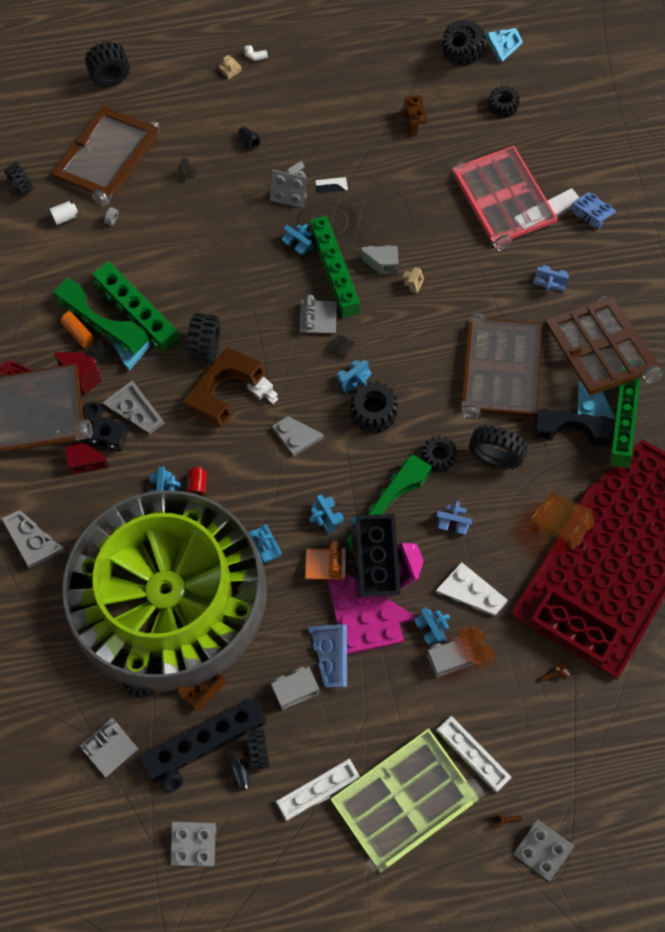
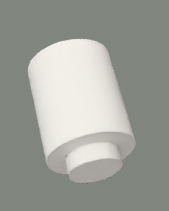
(63, 212)

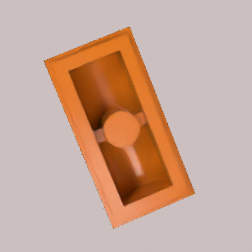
(77, 329)

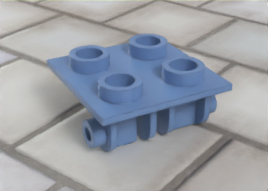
(594, 208)

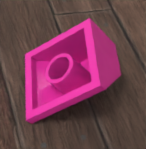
(409, 562)

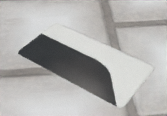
(331, 185)

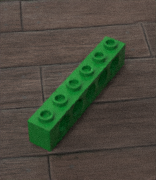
(335, 267)
(121, 286)
(625, 424)

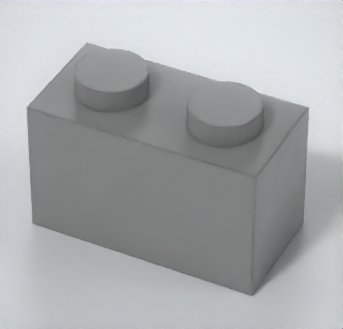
(449, 657)
(295, 688)

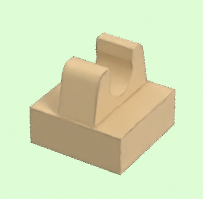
(229, 67)
(413, 279)

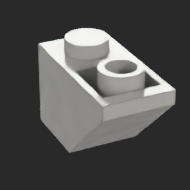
(382, 258)

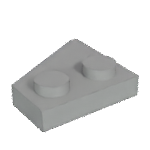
(296, 435)

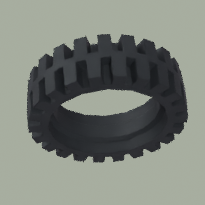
(514, 445)

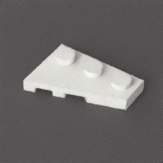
(470, 589)

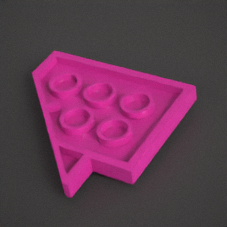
(369, 621)

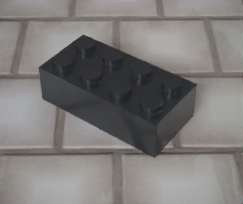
(375, 556)

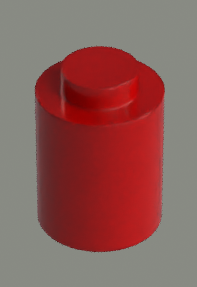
(197, 481)

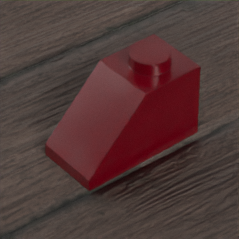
(84, 459)

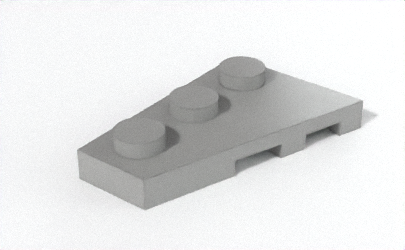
(134, 407)
(30, 540)

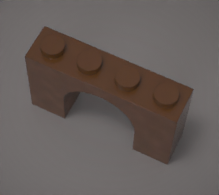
(227, 366)

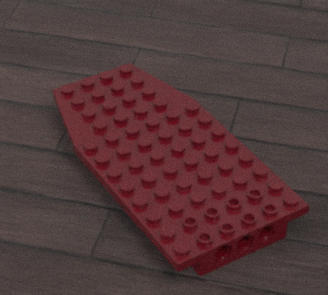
(614, 581)

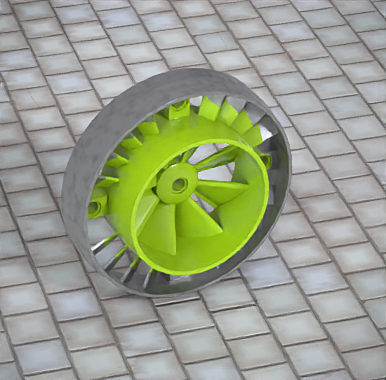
(199, 578)

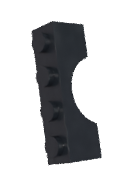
(597, 429)

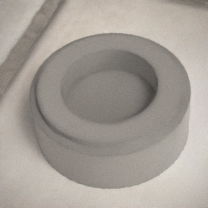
(111, 216)

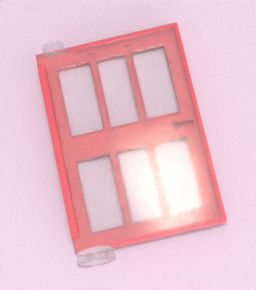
(504, 196)

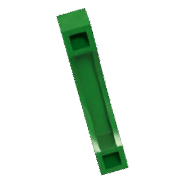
(126, 333)
(411, 477)

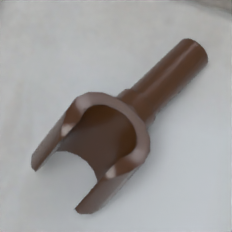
(560, 670)
(506, 819)

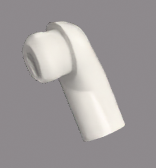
(250, 53)

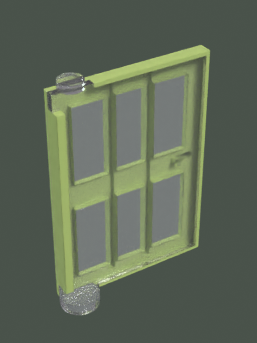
(405, 800)

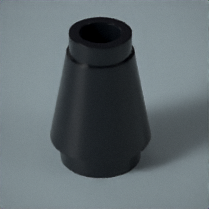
(250, 138)
(240, 774)

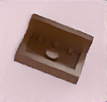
(414, 113)
(202, 693)

